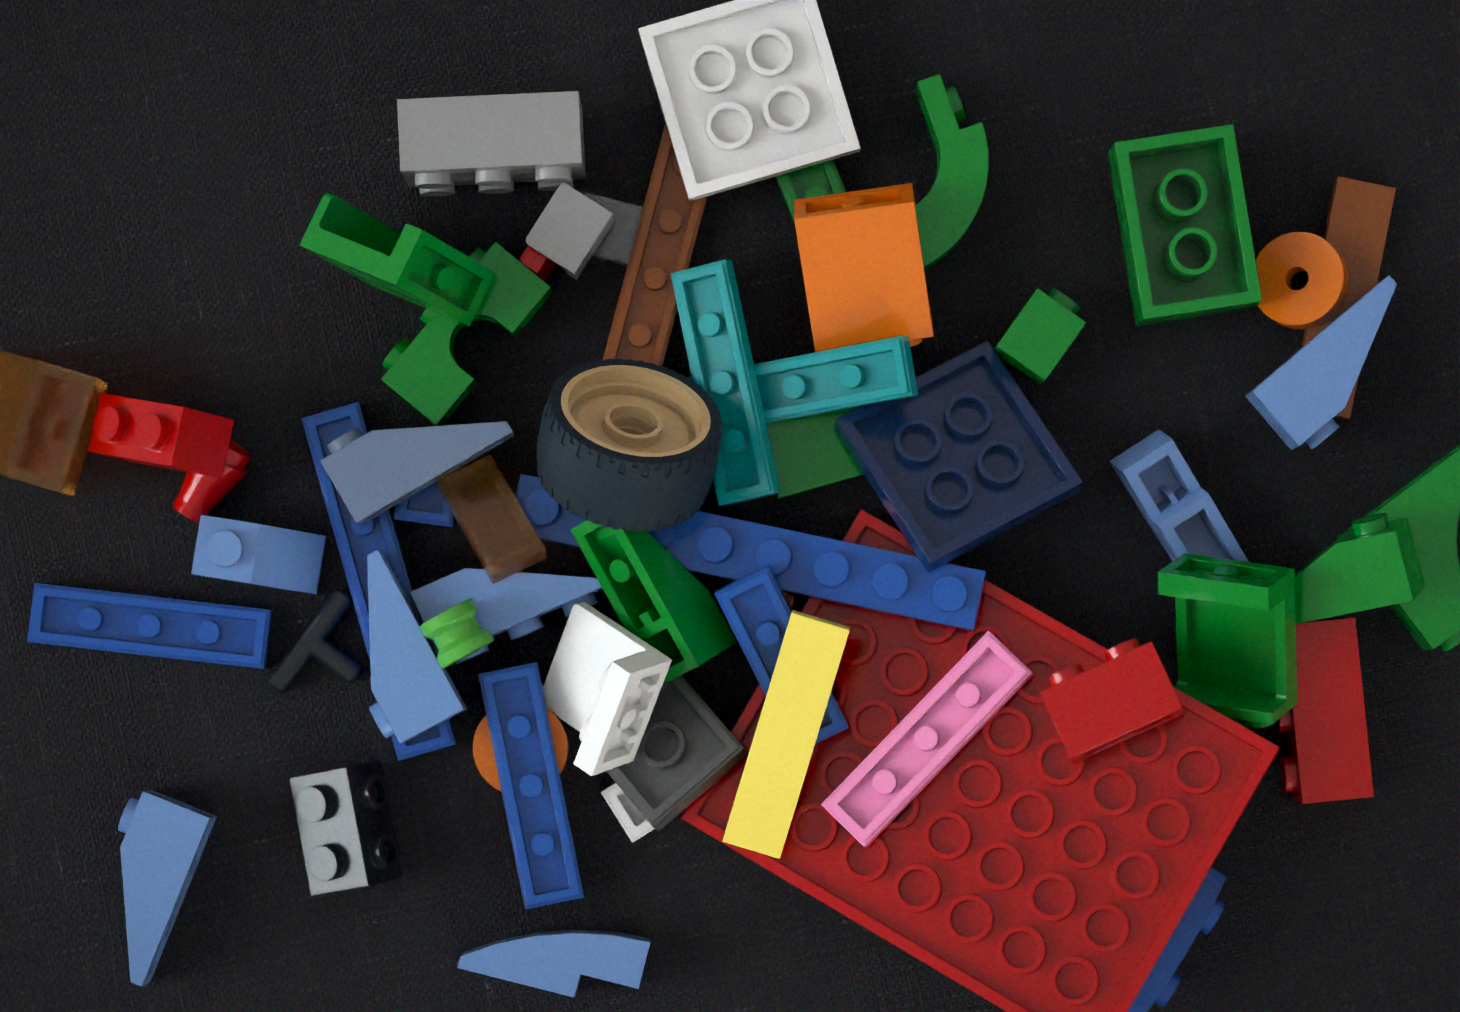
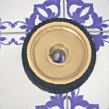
(628, 444)

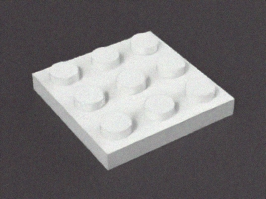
(748, 92)

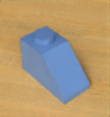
(258, 554)

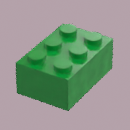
(1184, 225)

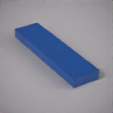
(150, 625)
(531, 785)

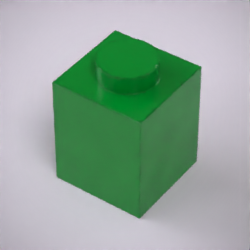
(1040, 334)

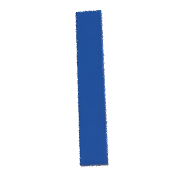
(359, 541)

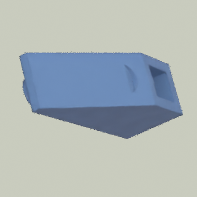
(508, 604)

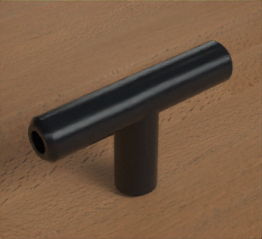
(314, 644)

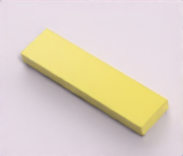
(786, 734)

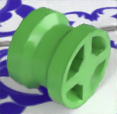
(457, 633)

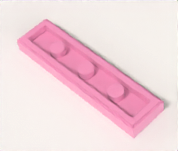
(927, 739)

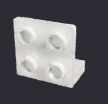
(604, 687)

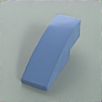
(1173, 501)
(559, 958)

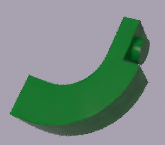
(960, 173)

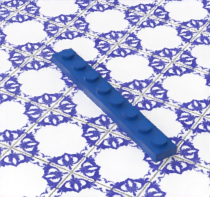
(798, 560)

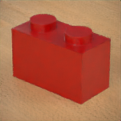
(161, 435)
(1110, 700)

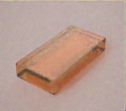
(491, 519)

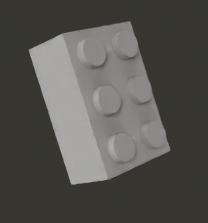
(491, 141)

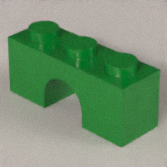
(426, 368)

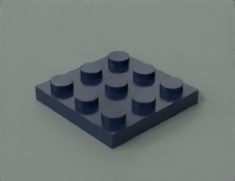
(959, 457)

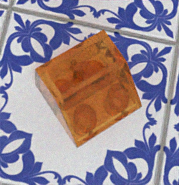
(45, 421)

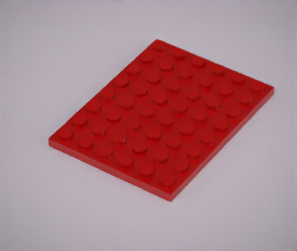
(1013, 861)

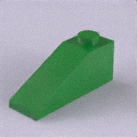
(1360, 571)
(655, 596)

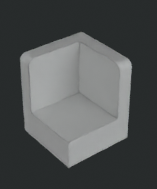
(570, 229)

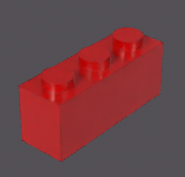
(1329, 722)

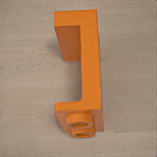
(863, 267)

